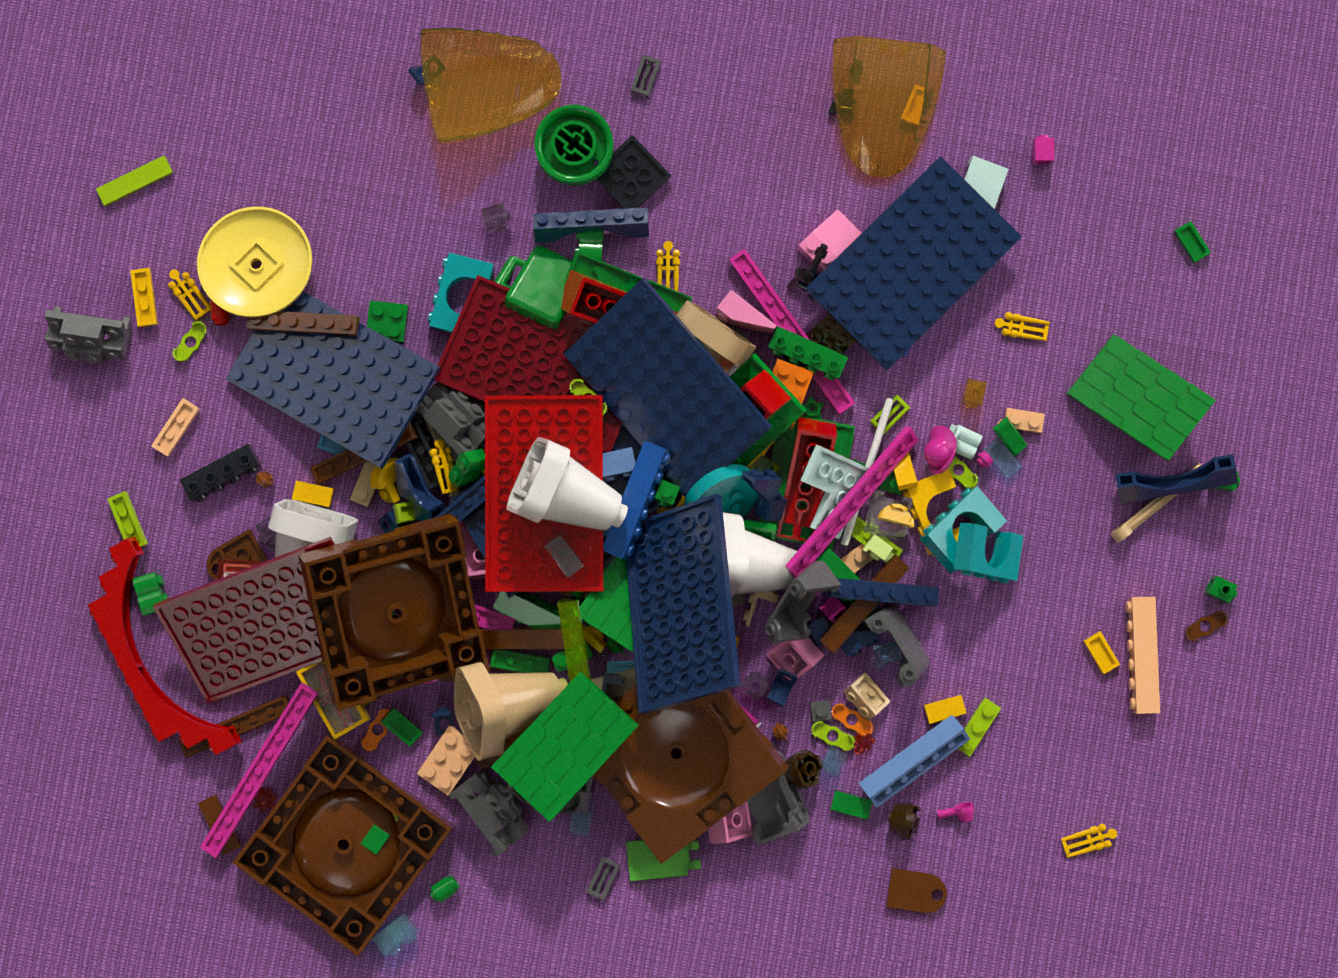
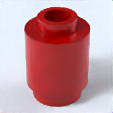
(218, 315)

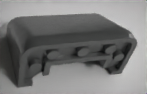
(790, 616)
(916, 661)
(777, 810)

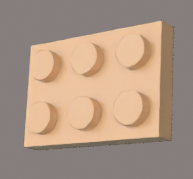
(447, 761)

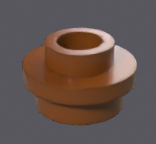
(264, 479)
(780, 731)

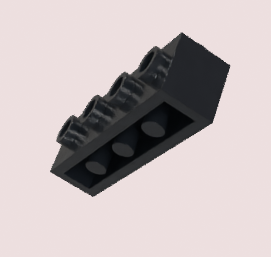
(420, 450)
(221, 472)

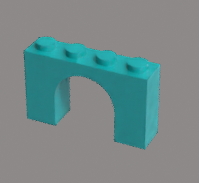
(456, 270)
(940, 537)
(971, 554)

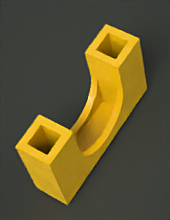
(922, 495)

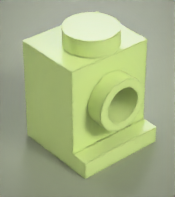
(878, 549)

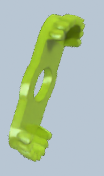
(183, 352)
(578, 387)
(967, 479)
(843, 741)

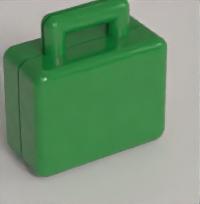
(538, 286)

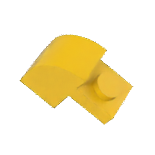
(384, 479)

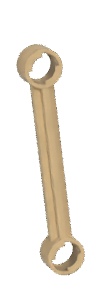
(1127, 528)

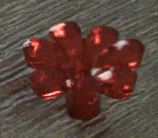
(863, 743)
(268, 798)

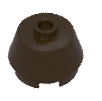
(804, 769)
(904, 820)

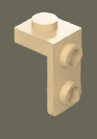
(766, 595)

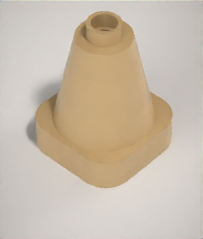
(718, 339)
(499, 705)

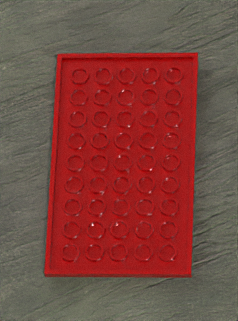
(516, 545)

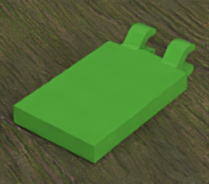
(645, 865)

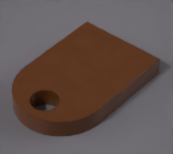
(242, 547)
(913, 891)

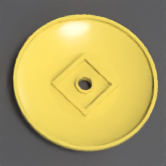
(250, 236)

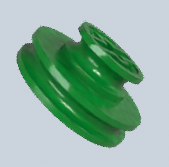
(575, 126)

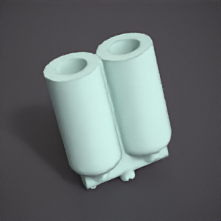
(966, 441)

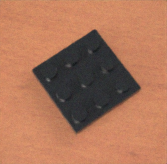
(633, 174)

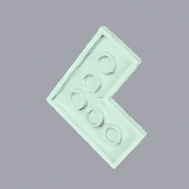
(834, 476)

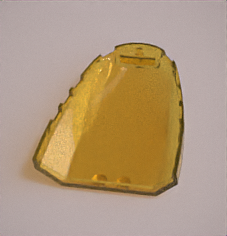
(484, 81)
(884, 99)

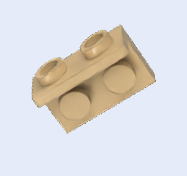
(866, 696)

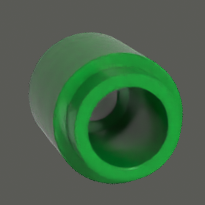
(444, 889)

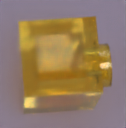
(973, 393)

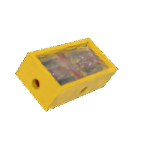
(336, 721)

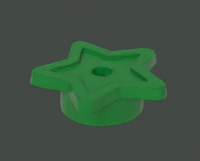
(817, 407)
(613, 646)

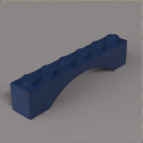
(553, 226)
(1215, 473)
(885, 592)

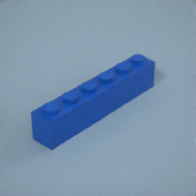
(636, 497)

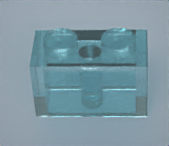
(395, 935)

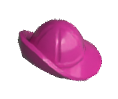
(940, 449)

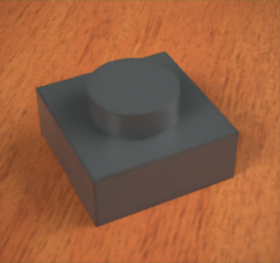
(820, 710)

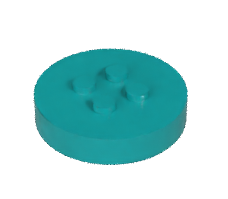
(726, 481)

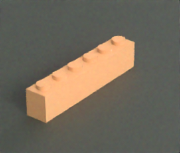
(1143, 655)

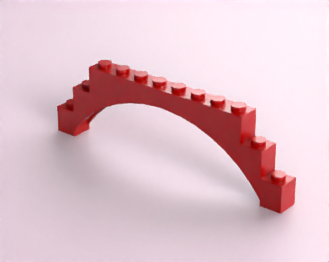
(114, 624)

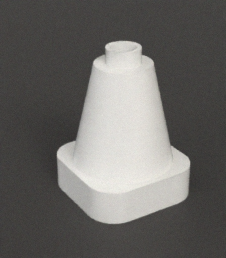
(563, 490)
(303, 524)
(753, 560)

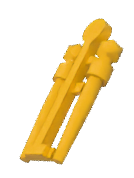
(676, 262)
(174, 274)
(999, 323)
(447, 464)
(1111, 833)

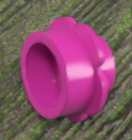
(984, 459)

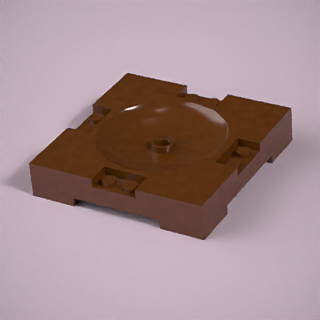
(358, 587)
(682, 796)
(301, 851)

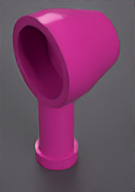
(963, 810)

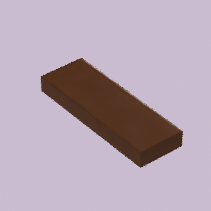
(211, 810)

